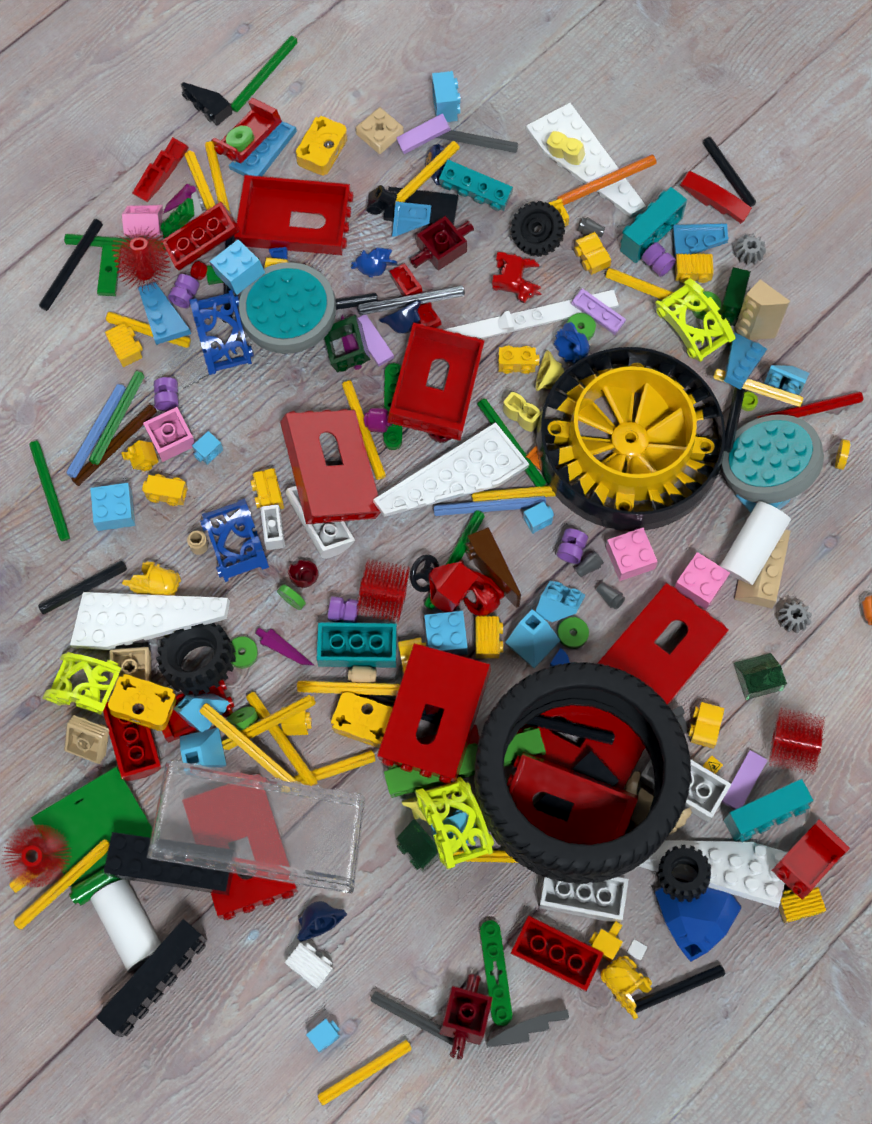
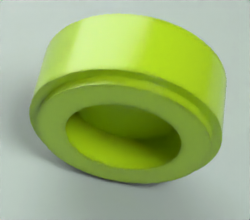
(749, 401)

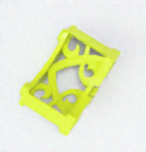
(693, 293)
(63, 695)
(432, 800)

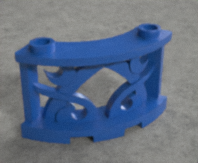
(201, 313)
(253, 559)

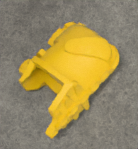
(154, 581)
(623, 981)

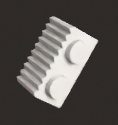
(272, 527)
(309, 965)

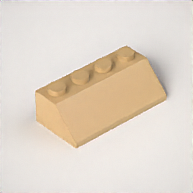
(761, 312)
(767, 584)

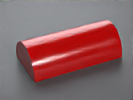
(200, 236)
(132, 747)
(557, 953)

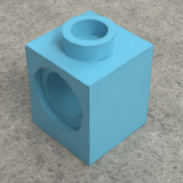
(207, 448)
(538, 517)
(324, 1035)

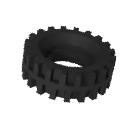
(183, 642)

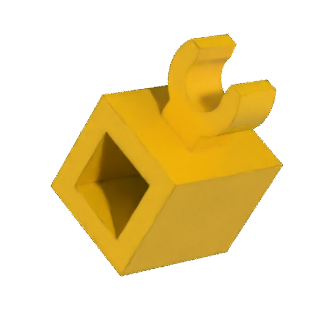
(141, 455)
(607, 942)

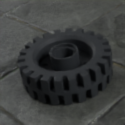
(547, 238)

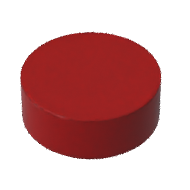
(198, 270)

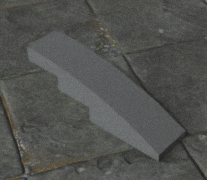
(520, 1032)

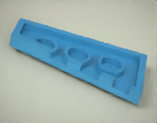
(265, 154)
(162, 316)
(742, 360)

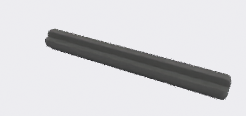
(479, 140)
(409, 1015)

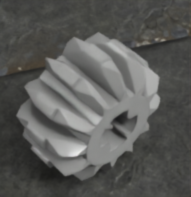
(750, 249)
(787, 616)

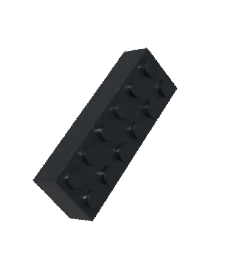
(129, 861)
(151, 979)

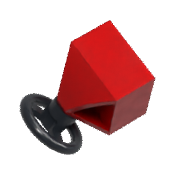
(446, 583)

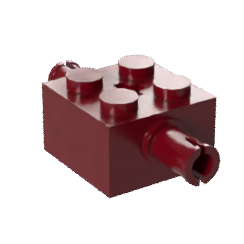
(441, 243)
(463, 1028)

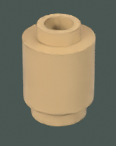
(197, 542)
(362, 674)

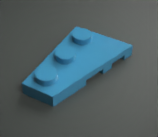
(698, 237)

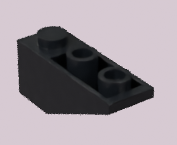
(211, 103)

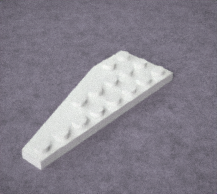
(595, 162)
(469, 468)
(121, 619)
(735, 868)

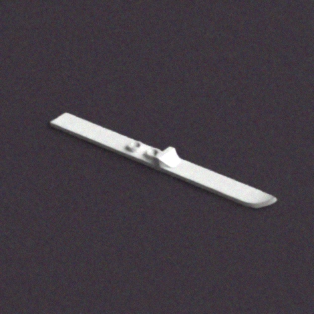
(528, 318)

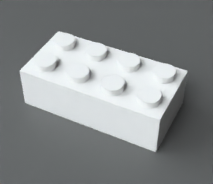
(704, 793)
(591, 900)

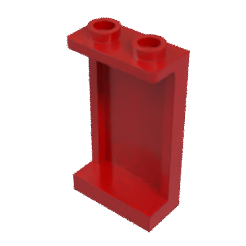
(261, 120)
(179, 727)
(810, 859)

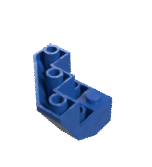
(699, 923)

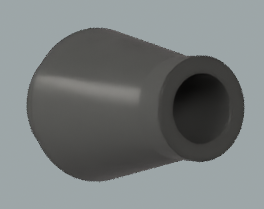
(589, 226)
(589, 564)
(610, 595)

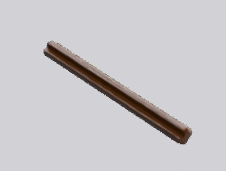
(116, 443)

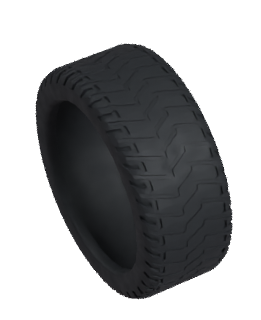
(608, 691)

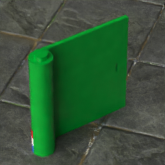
(89, 818)

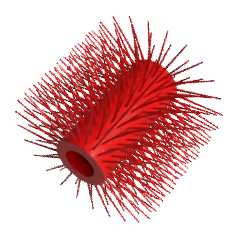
(141, 259)
(383, 590)
(797, 741)
(28, 855)

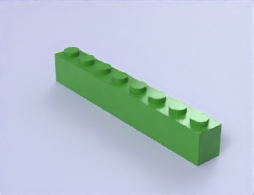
(404, 782)

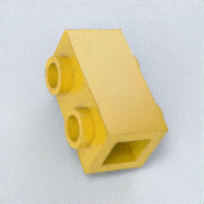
(517, 359)
(166, 490)

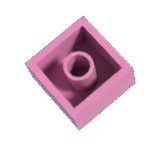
(169, 434)
(631, 554)
(702, 580)

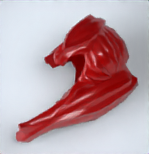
(487, 595)

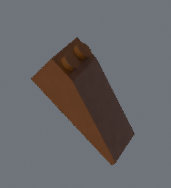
(489, 560)

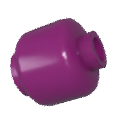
(377, 419)

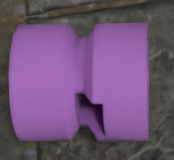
(656, 257)
(183, 291)
(166, 393)
(572, 546)
(343, 610)

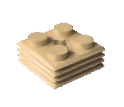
(379, 130)
(138, 657)
(86, 739)

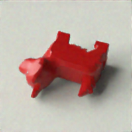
(512, 276)

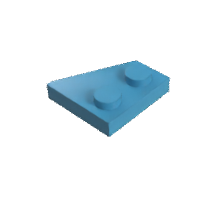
(410, 217)

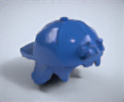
(374, 262)
(571, 344)

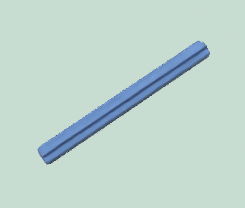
(95, 431)
(488, 506)

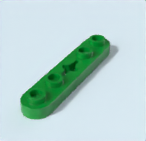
(394, 434)
(493, 952)

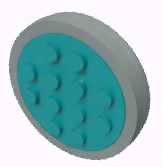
(288, 308)
(773, 459)

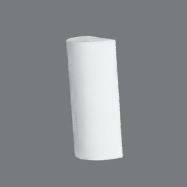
(328, 538)
(755, 542)
(126, 923)

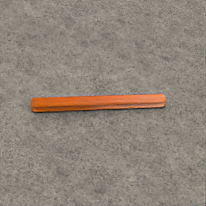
(608, 179)

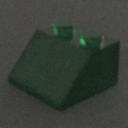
(760, 676)
(417, 846)

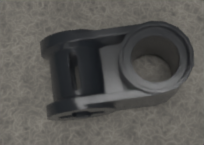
(380, 200)

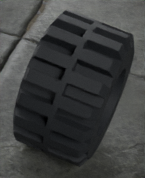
(688, 857)

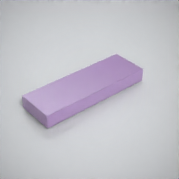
(423, 133)
(598, 311)
(376, 345)
(744, 780)

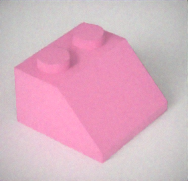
(142, 216)

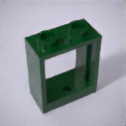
(734, 295)
(342, 329)

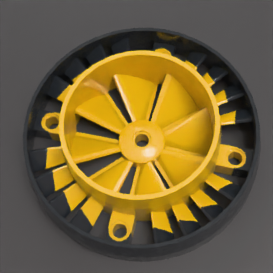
(655, 456)

